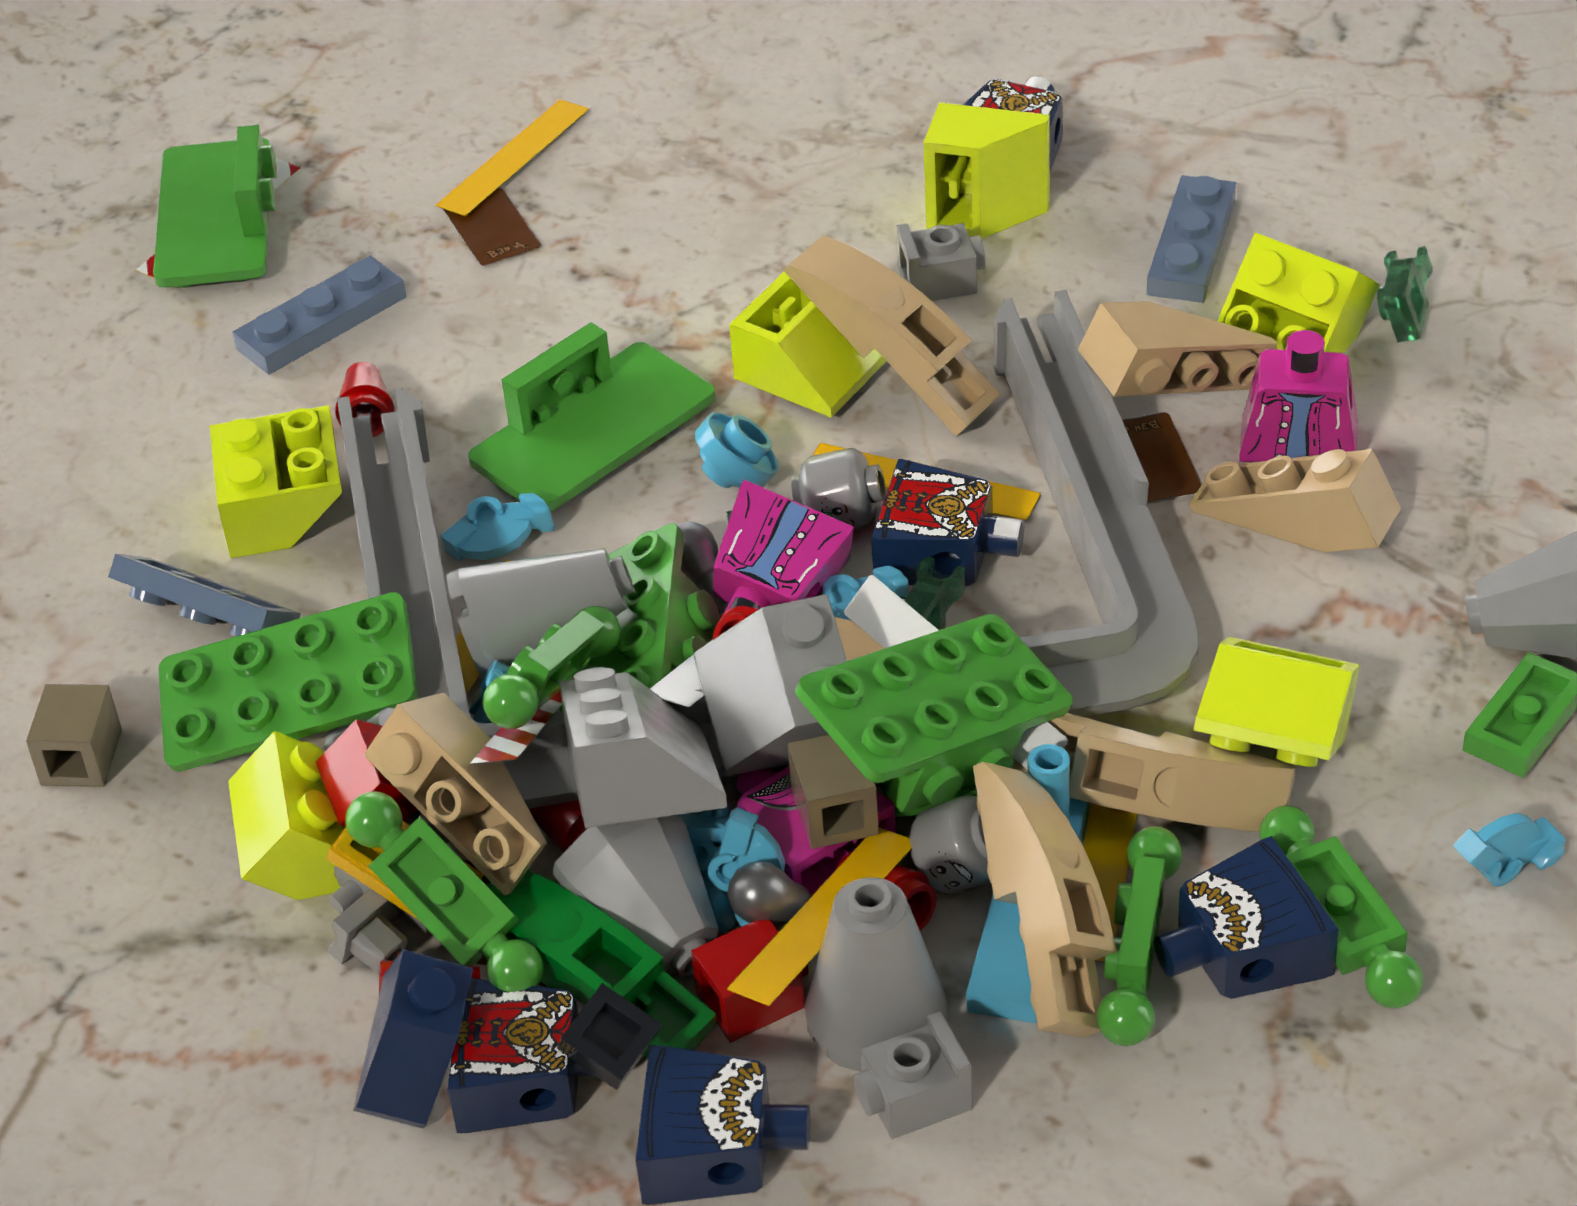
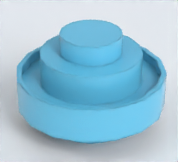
(735, 451)

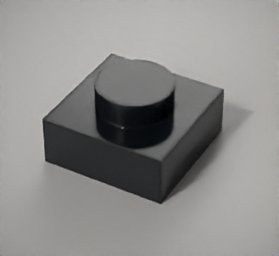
(609, 1036)

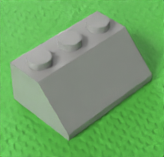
(634, 751)

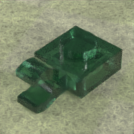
(1403, 295)
(934, 596)

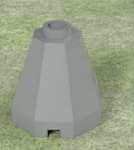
(1530, 602)
(646, 882)

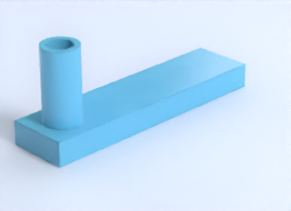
(1000, 971)

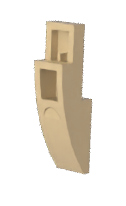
(890, 315)
(1171, 775)
(1061, 908)

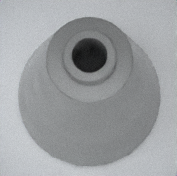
(521, 599)
(870, 973)

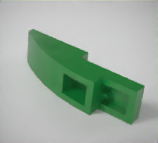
(590, 948)

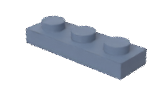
(1191, 238)
(319, 314)
(198, 596)

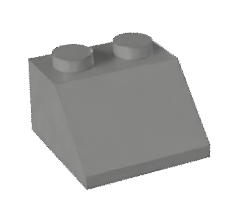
(753, 679)

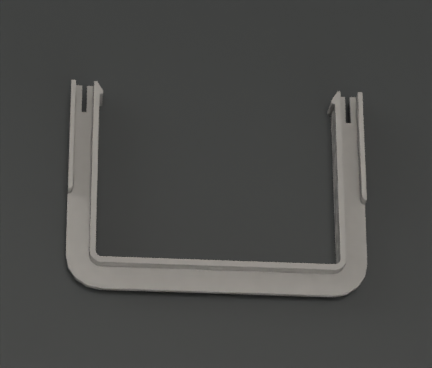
(1087, 461)

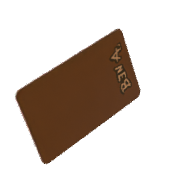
(494, 230)
(1162, 457)

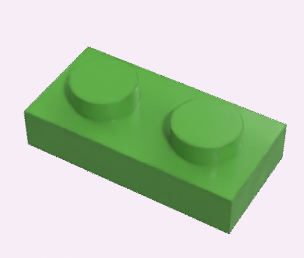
(1523, 715)

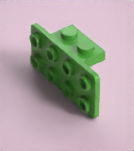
(215, 211)
(585, 415)
(665, 613)
(286, 680)
(935, 707)

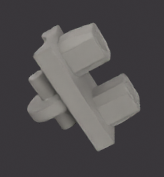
(365, 924)

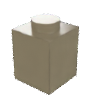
(74, 735)
(831, 793)

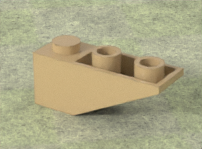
(1168, 351)
(1309, 500)
(476, 806)

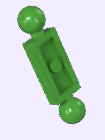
(536, 674)
(443, 892)
(1366, 925)
(1126, 1013)

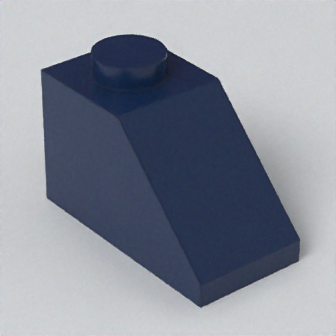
(412, 1037)

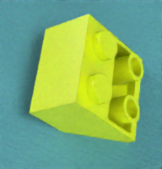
(986, 168)
(1294, 291)
(796, 352)
(274, 477)
(1277, 701)
(284, 819)

